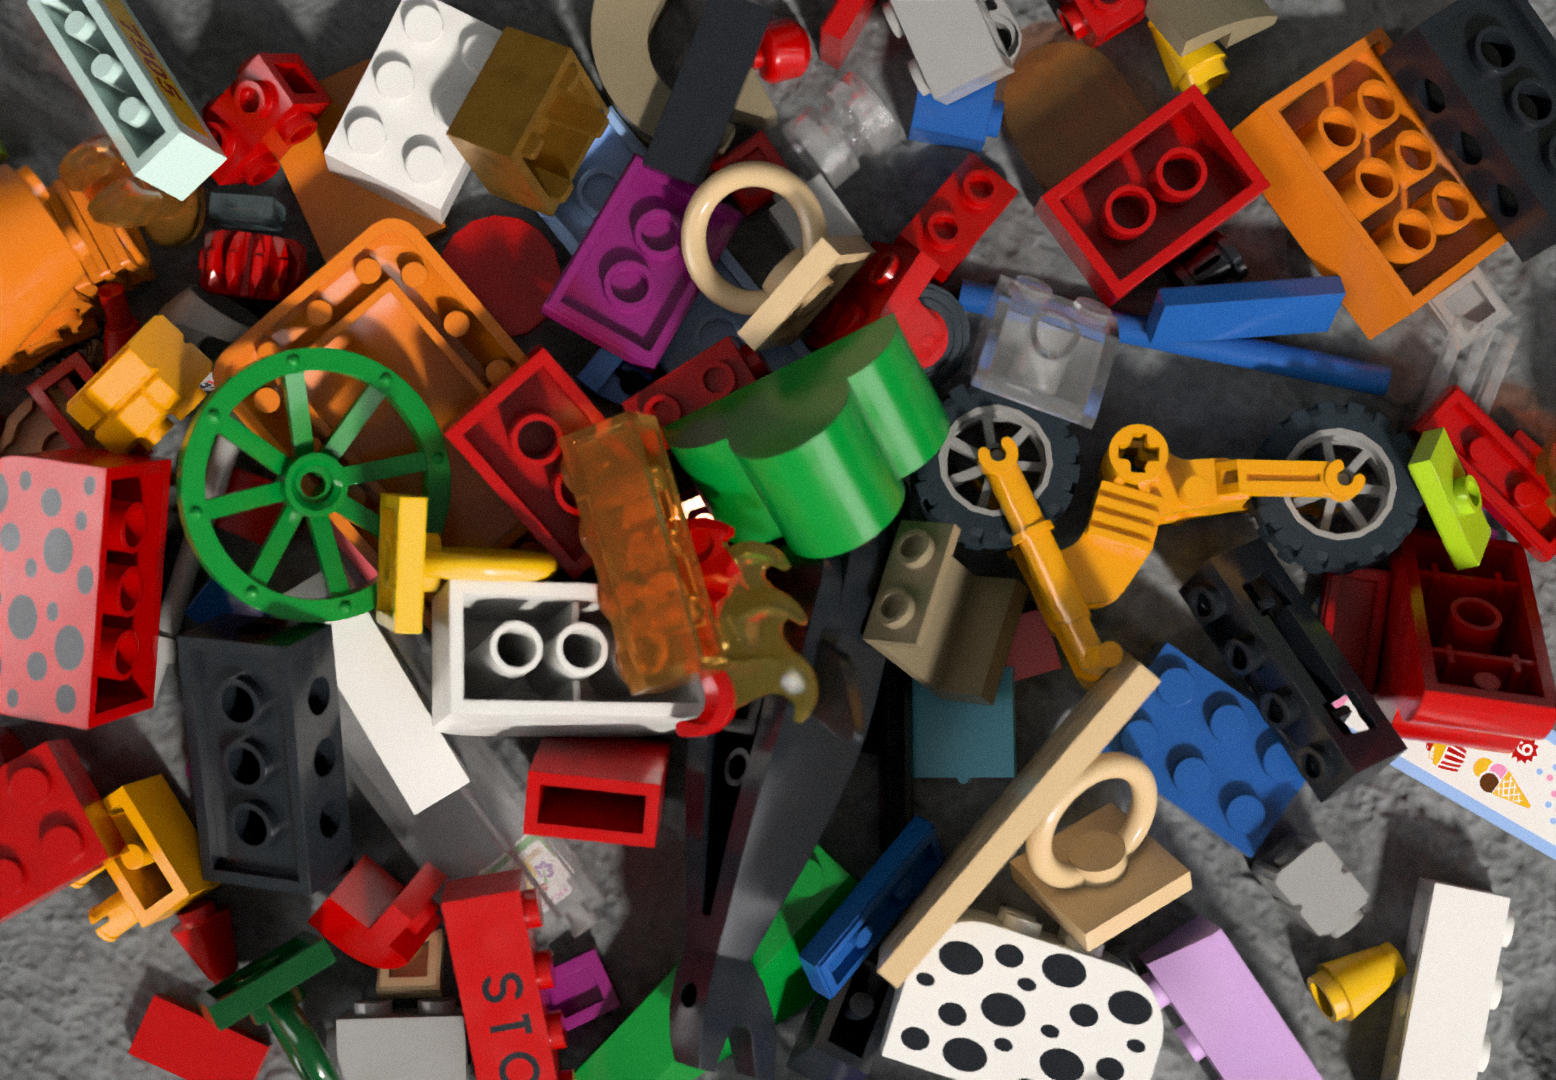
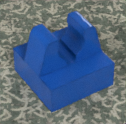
(602, 376)

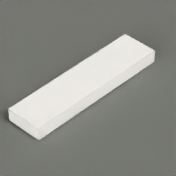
(389, 706)

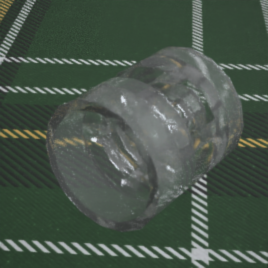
(819, 135)

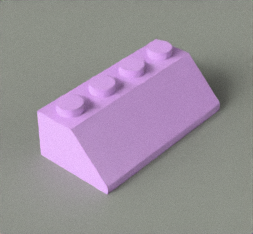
(1222, 1007)

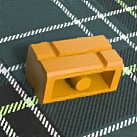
(141, 387)

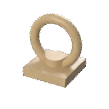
(799, 284)
(1105, 866)

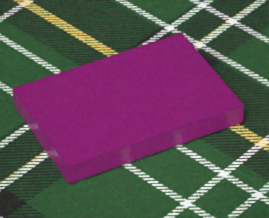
(629, 271)

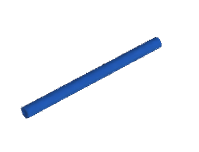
(1238, 352)

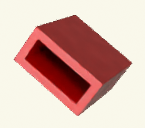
(597, 789)

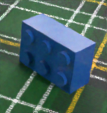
(1209, 751)

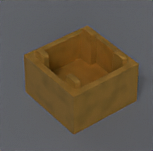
(529, 121)

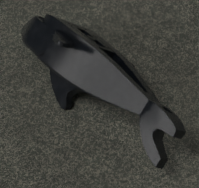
(763, 801)

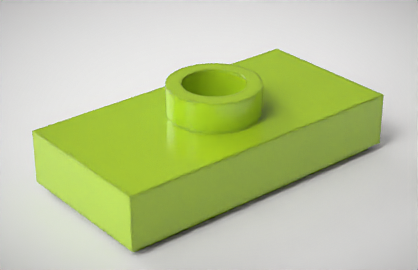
(1450, 498)

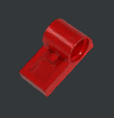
(958, 215)

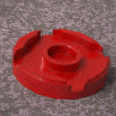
(506, 269)

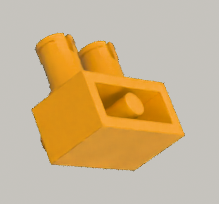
(163, 862)

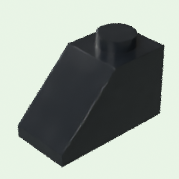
(846, 1031)

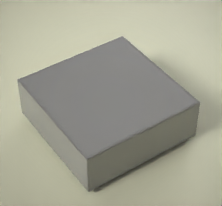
(1470, 298)

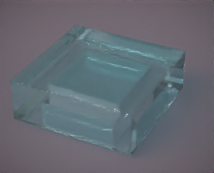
(247, 211)

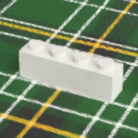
(1448, 983)

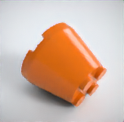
(36, 258)

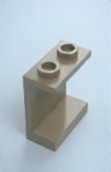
(941, 618)

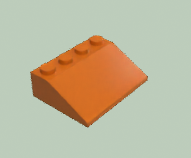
(1342, 180)

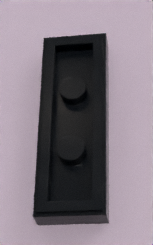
(707, 90)

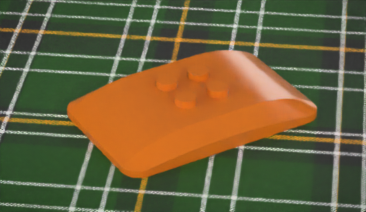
(414, 315)

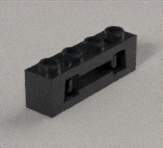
(1291, 670)

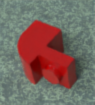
(379, 917)

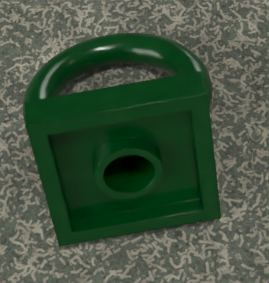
(271, 993)

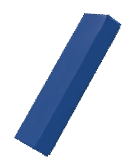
(1244, 309)
(872, 908)

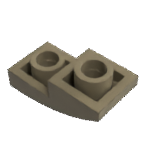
(1196, 23)

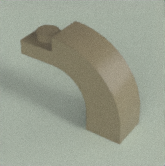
(622, 54)

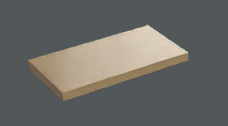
(1014, 816)

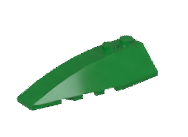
(641, 1041)

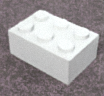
(404, 105)

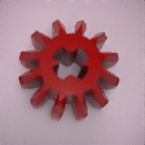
(251, 265)

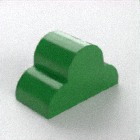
(816, 444)

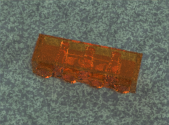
(642, 554)

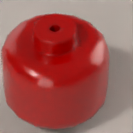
(784, 51)

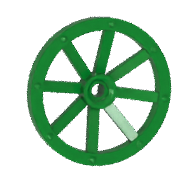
(333, 478)

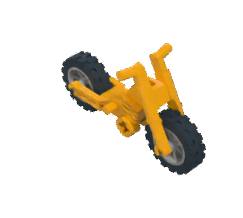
(1168, 490)

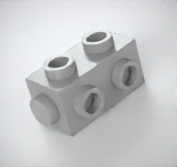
(401, 1042)

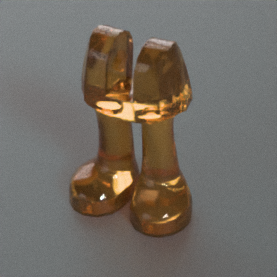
(125, 200)

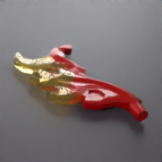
(750, 626)

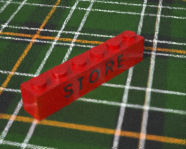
(504, 977)

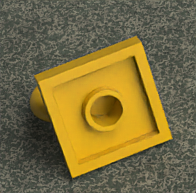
(416, 562)

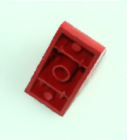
(1464, 649)

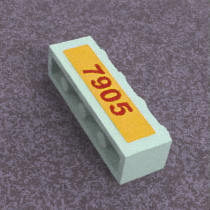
(132, 92)

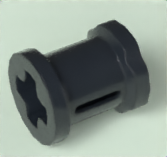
(1212, 264)

